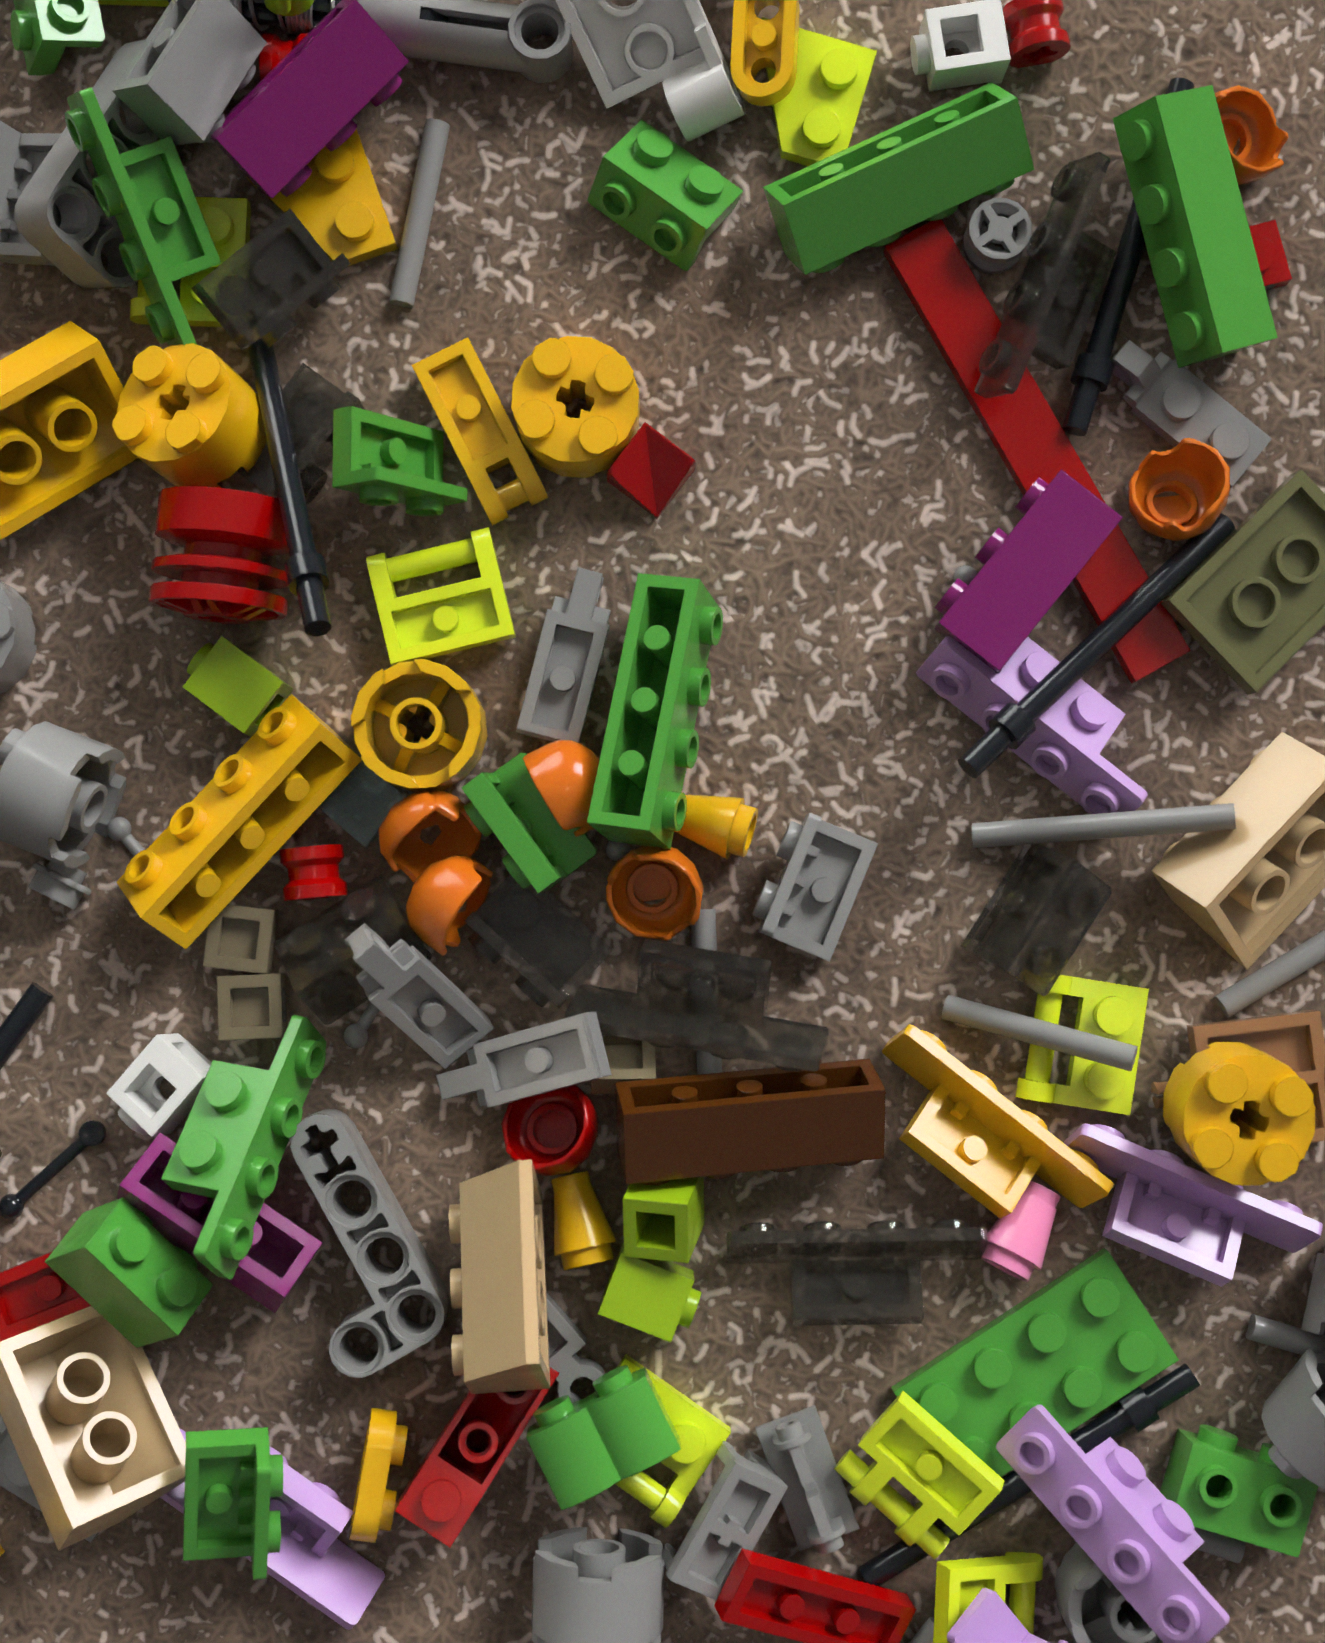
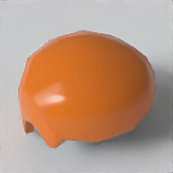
(1253, 121)
(1189, 470)
(566, 780)
(403, 825)
(653, 875)
(439, 896)

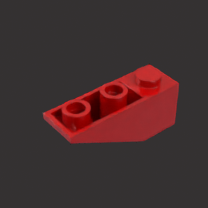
(466, 1459)

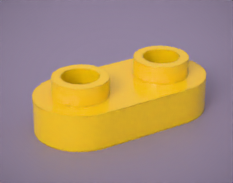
(763, 45)
(373, 1502)

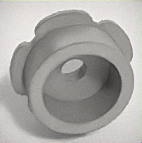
(60, 883)

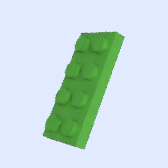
(1062, 1348)

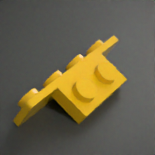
(982, 1136)

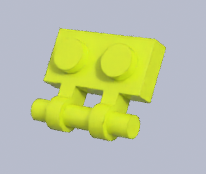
(930, 1465)

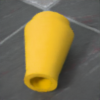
(720, 824)
(580, 1224)

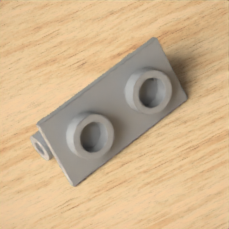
(815, 1492)

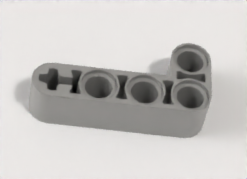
(67, 182)
(357, 1232)

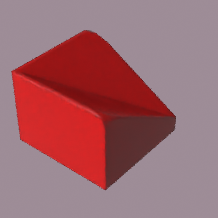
(651, 470)

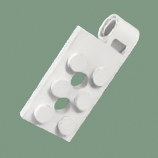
(655, 43)

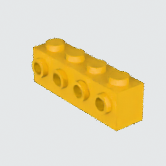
(237, 822)

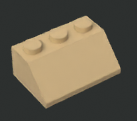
(1266, 871)
(500, 1282)
(88, 1424)

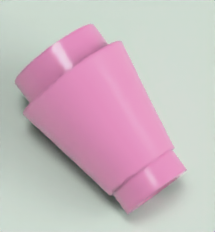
(1021, 1238)

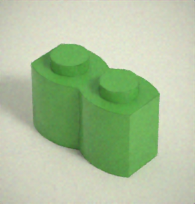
(602, 1436)

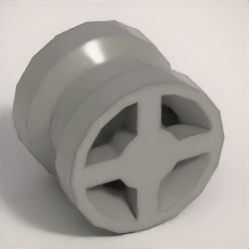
(1006, 225)

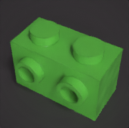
(130, 1273)
(1237, 1490)

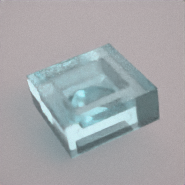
(361, 803)

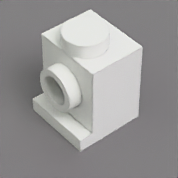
(975, 30)
(139, 1086)

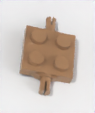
(1289, 1037)

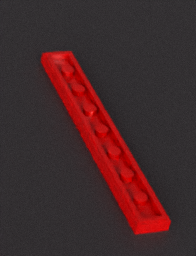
(1024, 430)

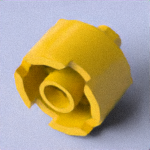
(567, 371)
(189, 416)
(410, 690)
(1269, 1134)

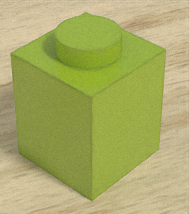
(234, 685)
(663, 1219)
(650, 1295)

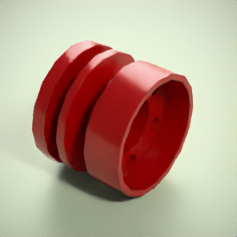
(222, 555)

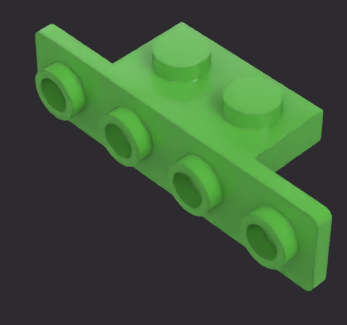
(153, 210)
(238, 1139)

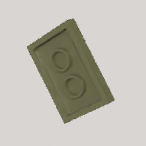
(1260, 587)

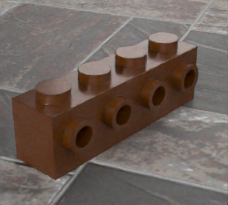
(749, 1121)

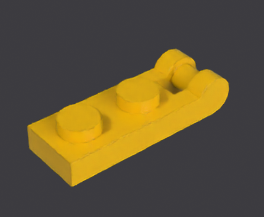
(478, 428)

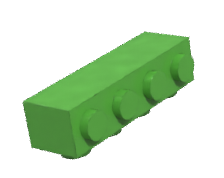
(900, 178)
(1194, 225)
(655, 711)

